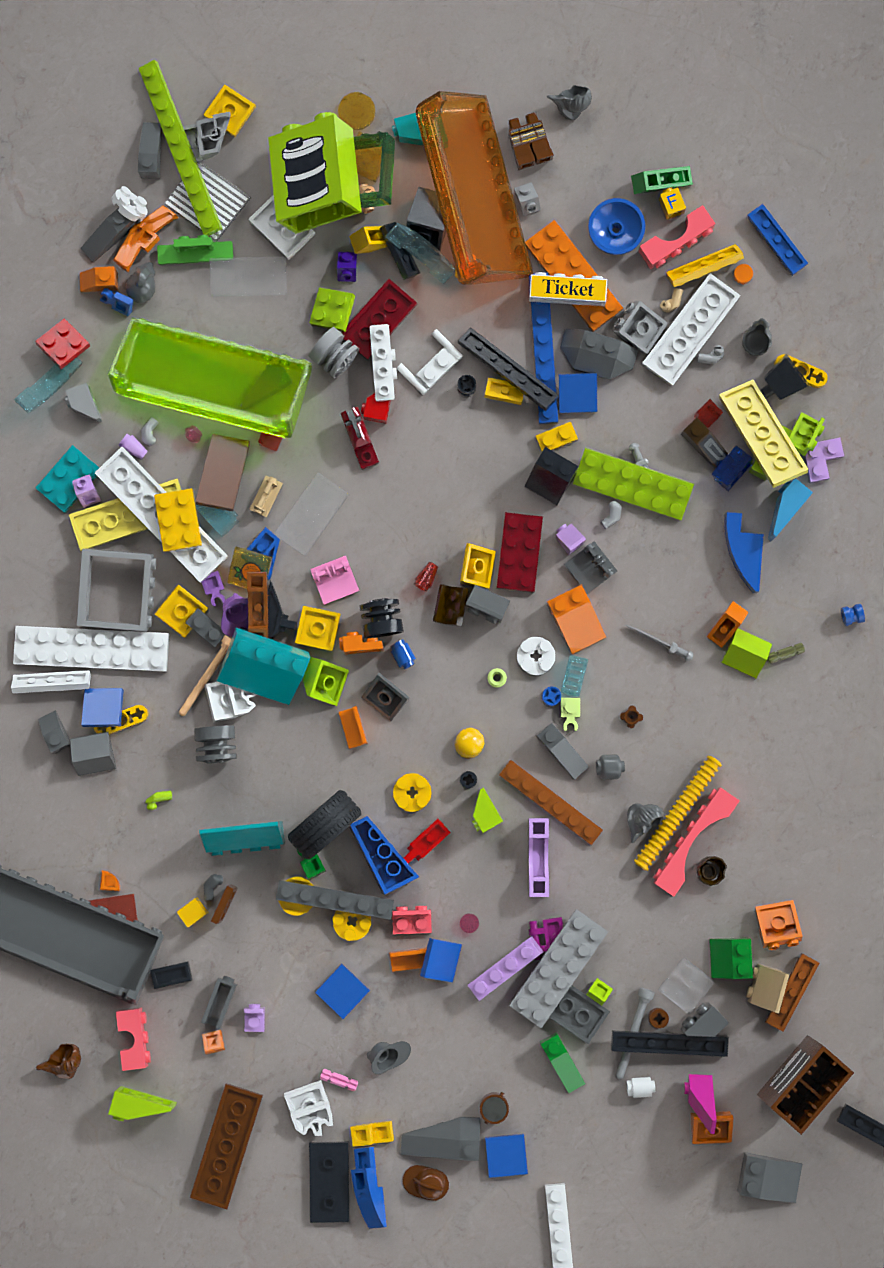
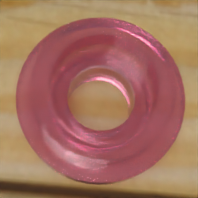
(193, 434)

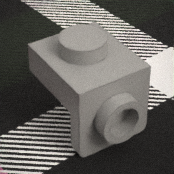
(527, 198)

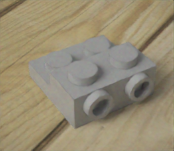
(640, 326)

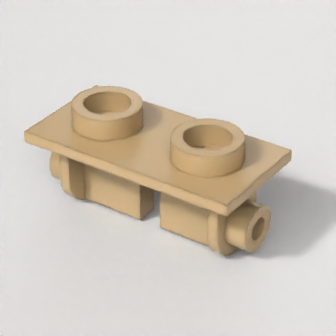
(266, 496)

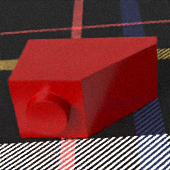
(375, 410)

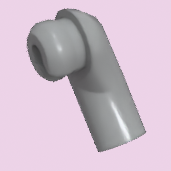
(147, 435)
(614, 516)

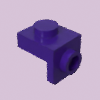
(346, 266)

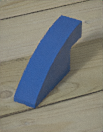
(744, 550)

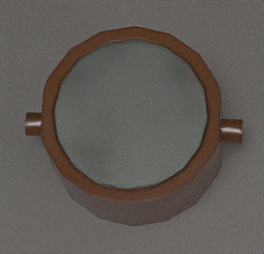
(494, 1108)

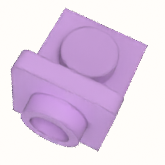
(86, 491)
(254, 1018)

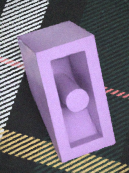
(570, 538)

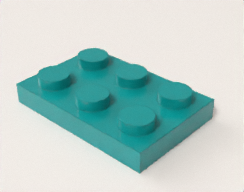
(58, 483)

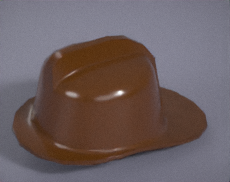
(425, 1182)

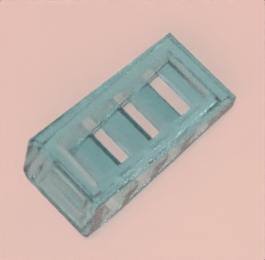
(584, 661)

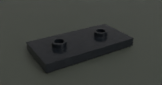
(329, 1182)

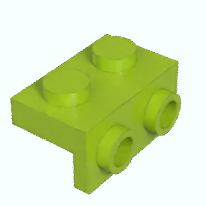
(805, 433)

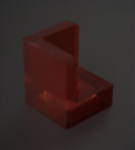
(708, 413)
(270, 441)

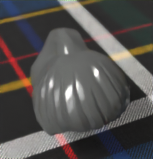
(572, 101)
(141, 284)
(757, 338)
(642, 818)

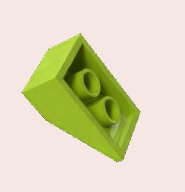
(134, 1104)

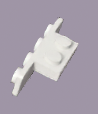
(382, 362)

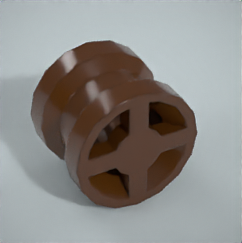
(658, 1023)

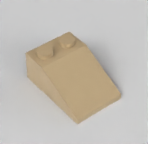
(767, 988)

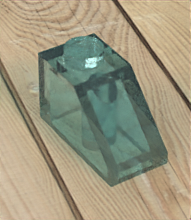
(219, 519)

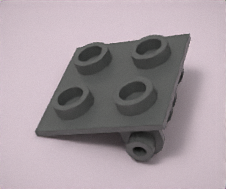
(590, 567)

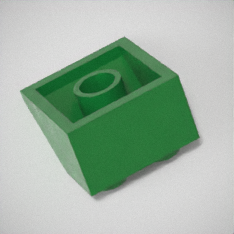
(731, 958)

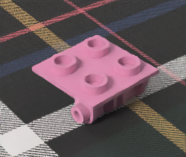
(334, 580)

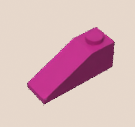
(701, 1099)

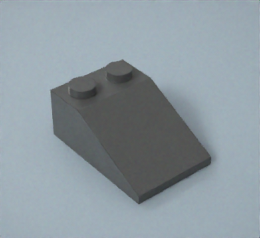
(769, 1178)

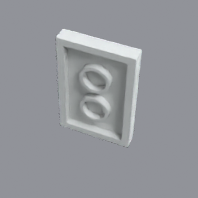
(282, 238)

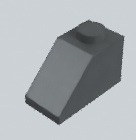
(54, 732)

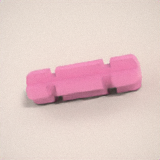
(339, 1080)

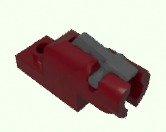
(359, 438)

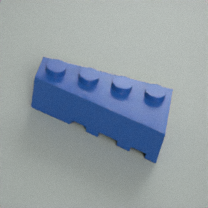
(382, 858)

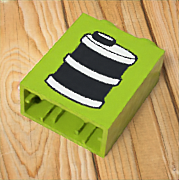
(314, 173)

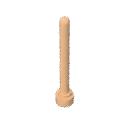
(206, 676)

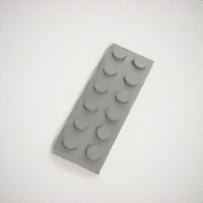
(558, 968)

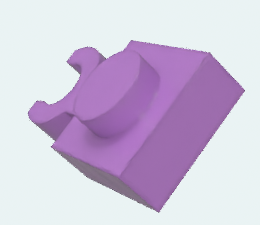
(213, 585)

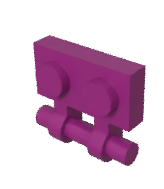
(550, 929)

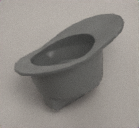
(388, 1056)

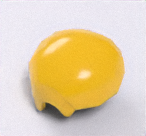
(469, 743)

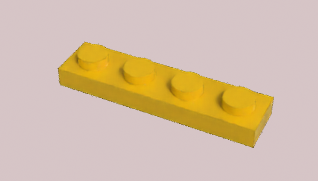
(705, 265)

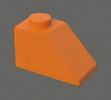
(99, 278)
(727, 624)

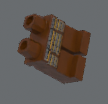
(529, 135)

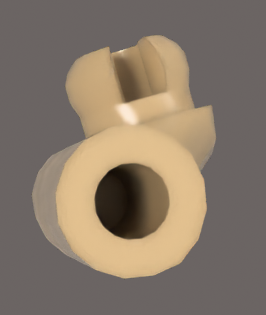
(674, 302)

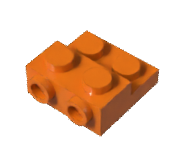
(355, 644)
(778, 925)

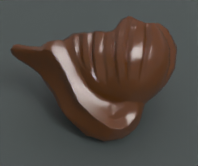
(63, 1061)

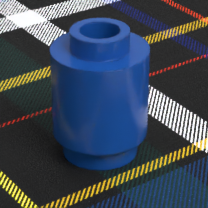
(403, 654)

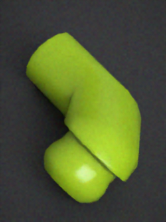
(157, 797)

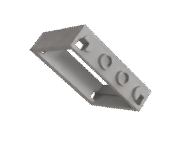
(85, 587)

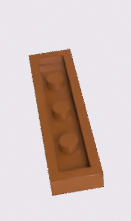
(795, 988)

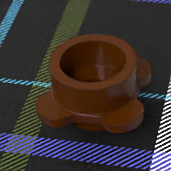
(636, 716)

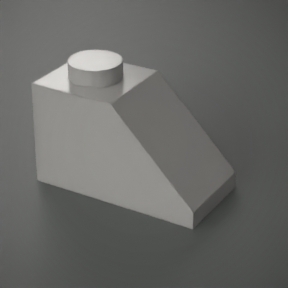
(83, 402)

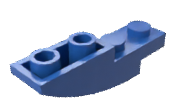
(367, 1193)

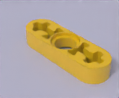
(808, 367)
(133, 710)

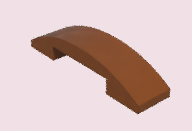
(257, 603)

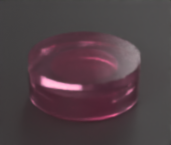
(469, 923)

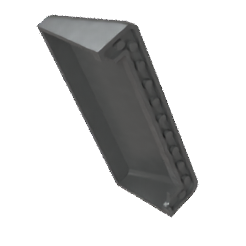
(75, 937)

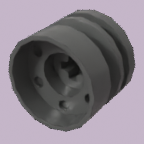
(215, 743)

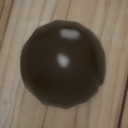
(711, 870)

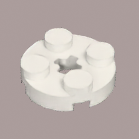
(130, 205)
(543, 664)

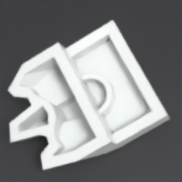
(227, 701)
(309, 1108)

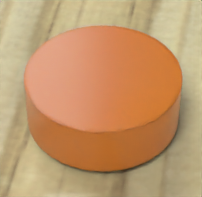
(743, 273)

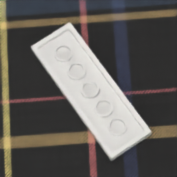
(691, 329)

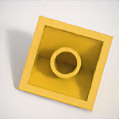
(477, 566)

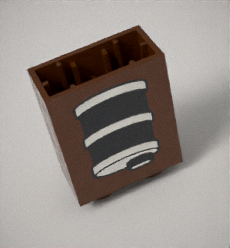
(805, 1084)

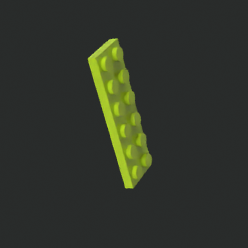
(633, 483)

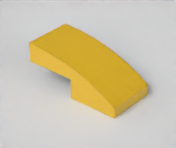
(372, 1133)

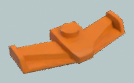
(143, 236)

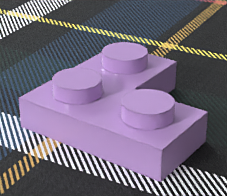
(816, 459)

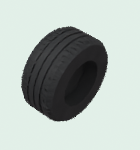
(324, 824)

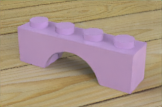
(538, 857)
(505, 968)

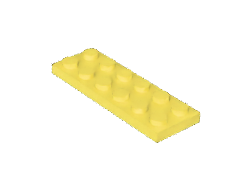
(763, 433)
(109, 521)

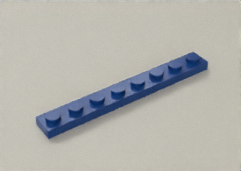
(544, 355)

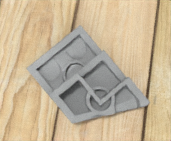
(207, 136)

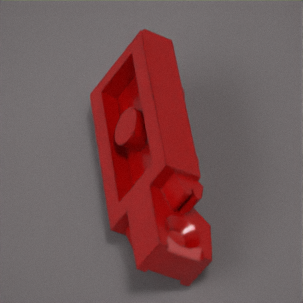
(427, 841)

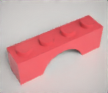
(657, 250)

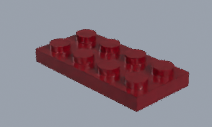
(387, 306)
(519, 552)

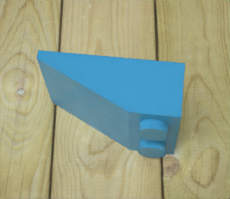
(791, 498)

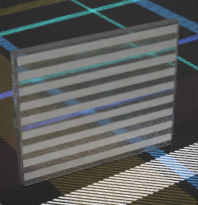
(225, 196)

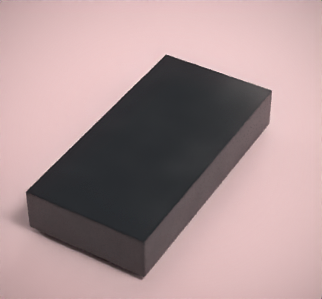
(171, 975)

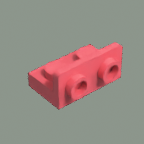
(411, 921)

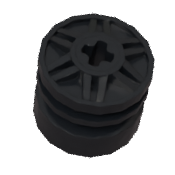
(381, 618)

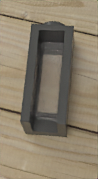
(219, 1002)

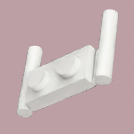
(435, 368)

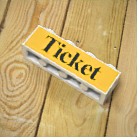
(568, 289)

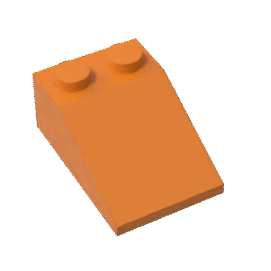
(576, 619)

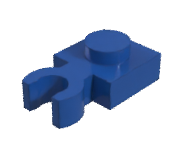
(118, 301)

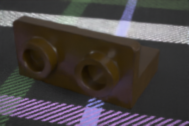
(450, 605)

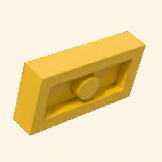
(503, 391)
(557, 437)

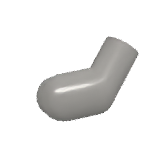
(713, 357)

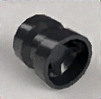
(466, 385)

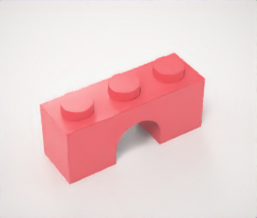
(133, 1022)

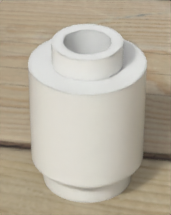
(640, 1087)

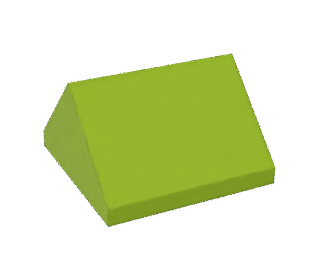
(747, 653)

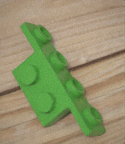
(193, 250)

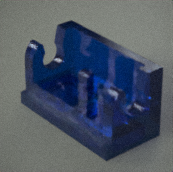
(732, 468)

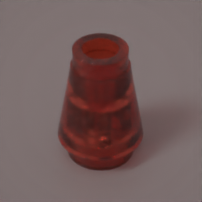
(426, 577)

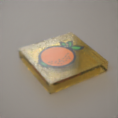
(247, 561)

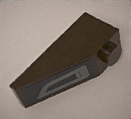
(704, 443)

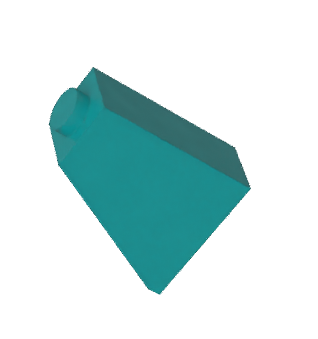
(407, 129)

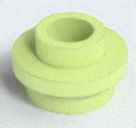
(501, 673)

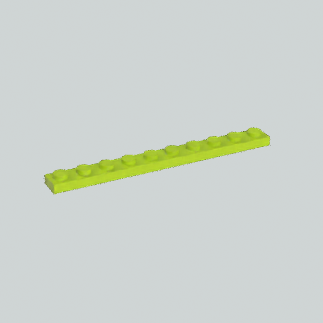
(180, 148)

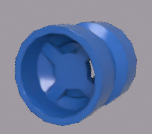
(852, 614)

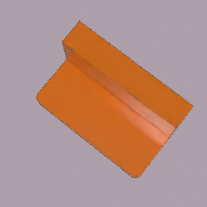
(353, 727)
(407, 959)

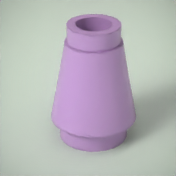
(133, 446)

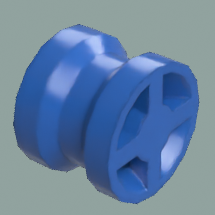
(552, 694)

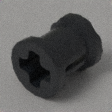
(465, 774)

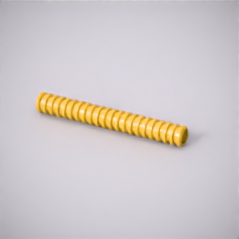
(677, 813)

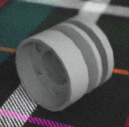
(337, 355)

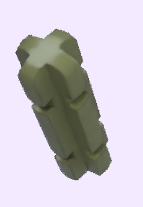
(786, 653)

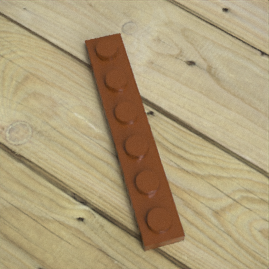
(551, 802)

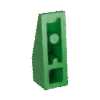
(661, 179)
(562, 1062)

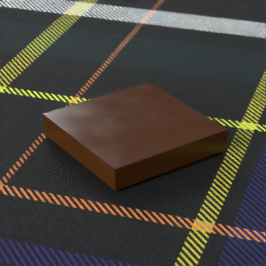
(224, 904)

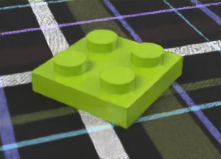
(332, 309)

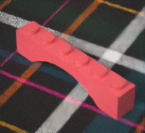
(672, 875)

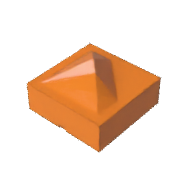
(213, 1042)

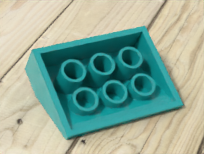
(263, 666)
(242, 837)

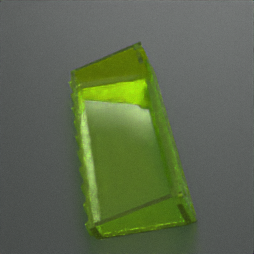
(210, 377)

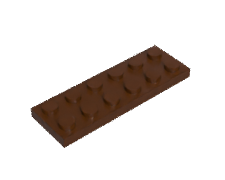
(226, 1146)

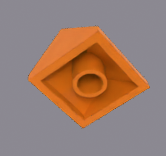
(723, 1129)

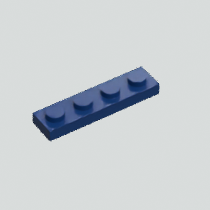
(777, 239)

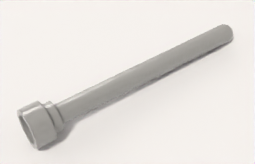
(644, 996)

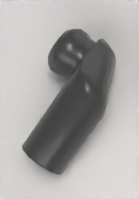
(210, 884)

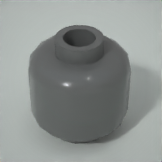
(610, 767)

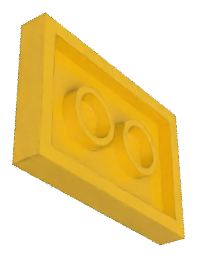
(178, 520)

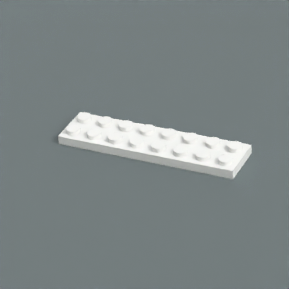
(137, 491)
(91, 648)

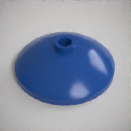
(621, 215)

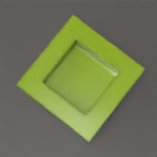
(599, 991)

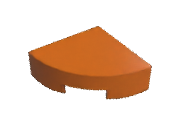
(109, 881)

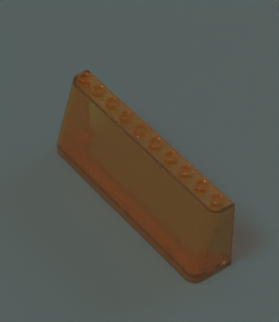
(472, 188)

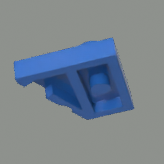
(266, 544)

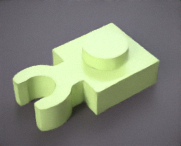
(570, 709)

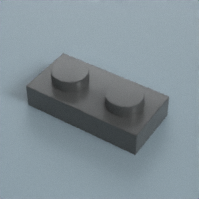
(205, 627)

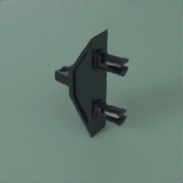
(276, 618)

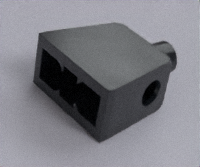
(783, 379)

